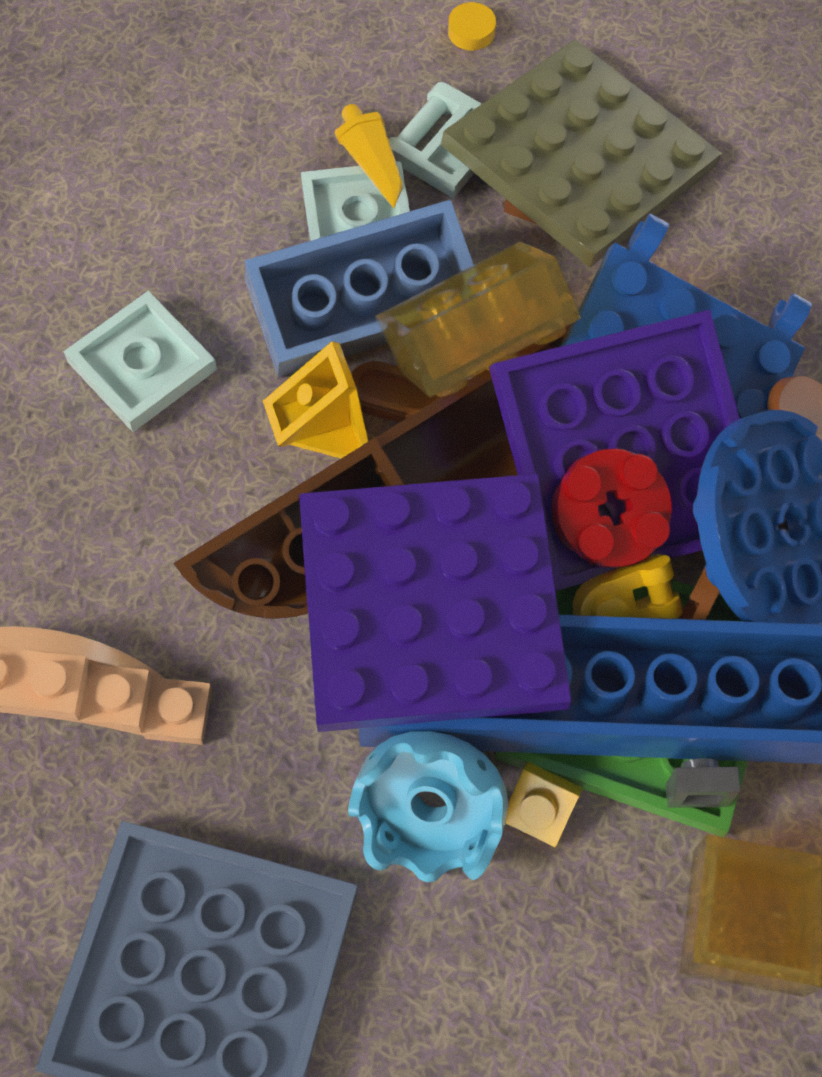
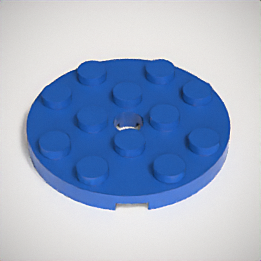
(747, 485)

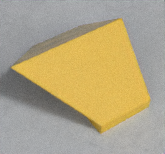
(319, 407)

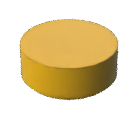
(471, 26)

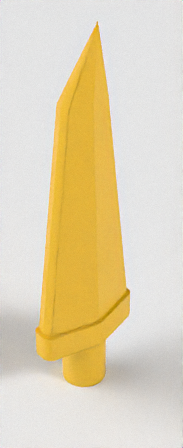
(369, 146)

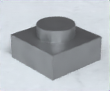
(702, 785)

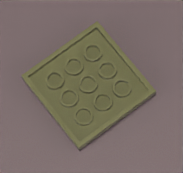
(580, 151)

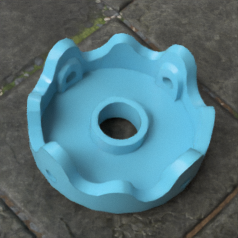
(424, 837)

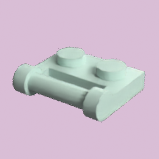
(435, 163)

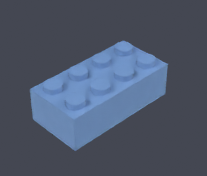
(345, 279)

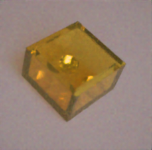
(754, 916)

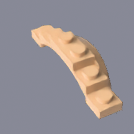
(96, 685)

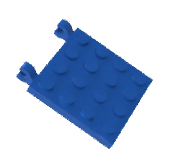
(638, 293)

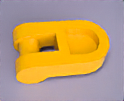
(613, 594)

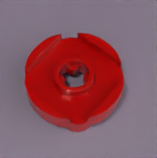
(633, 481)

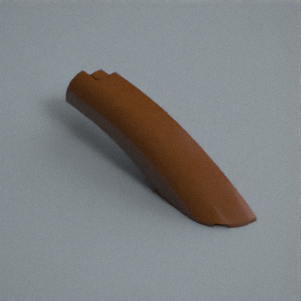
(260, 560)

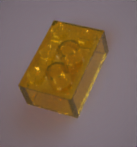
(479, 318)

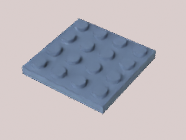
(198, 965)

